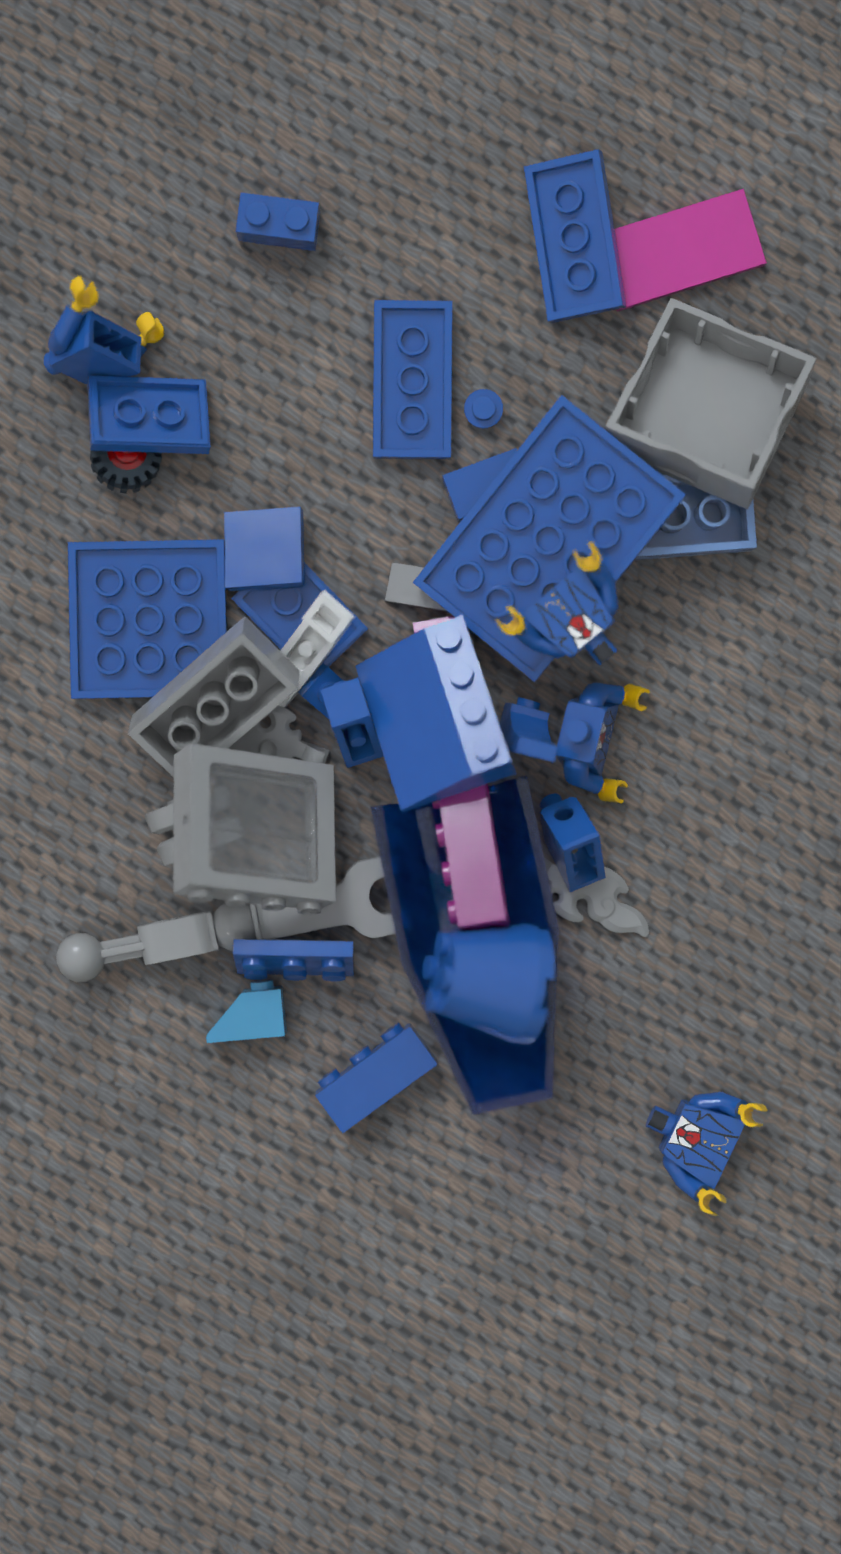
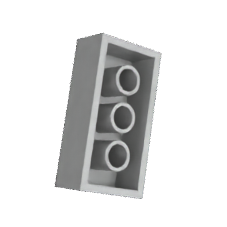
(216, 696)

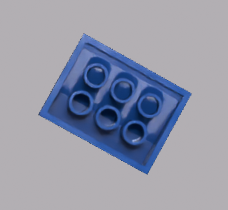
(434, 715)

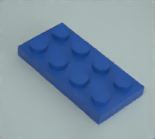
(575, 236)
(412, 379)

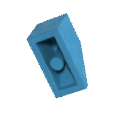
(252, 1015)

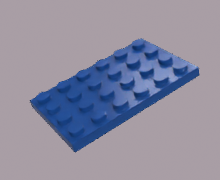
(551, 498)

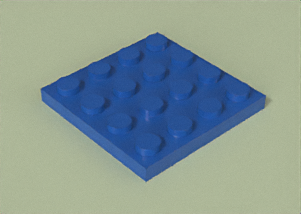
(141, 613)

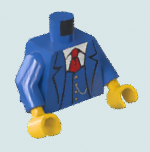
(94, 345)
(571, 613)
(587, 736)
(701, 1141)

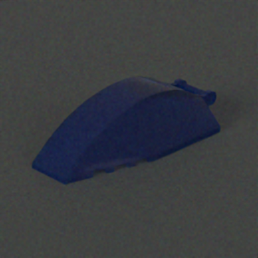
(486, 1068)

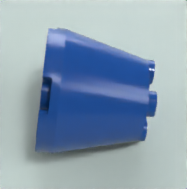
(492, 979)

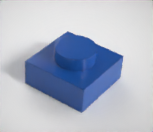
(321, 679)

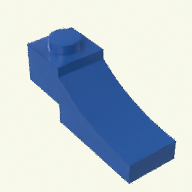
(527, 730)

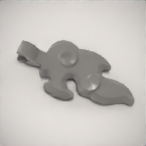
(280, 739)
(601, 902)

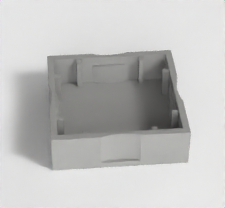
(710, 402)

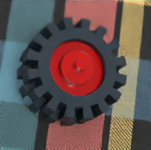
(125, 469)

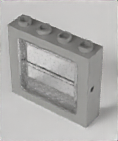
(253, 829)

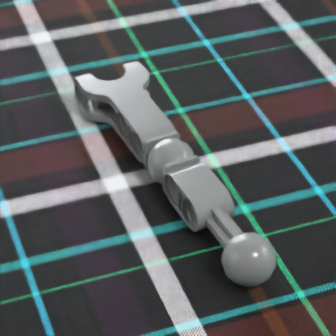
(83, 956)

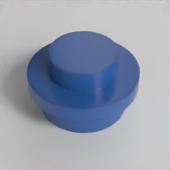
(483, 408)

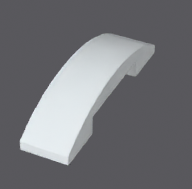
(316, 637)

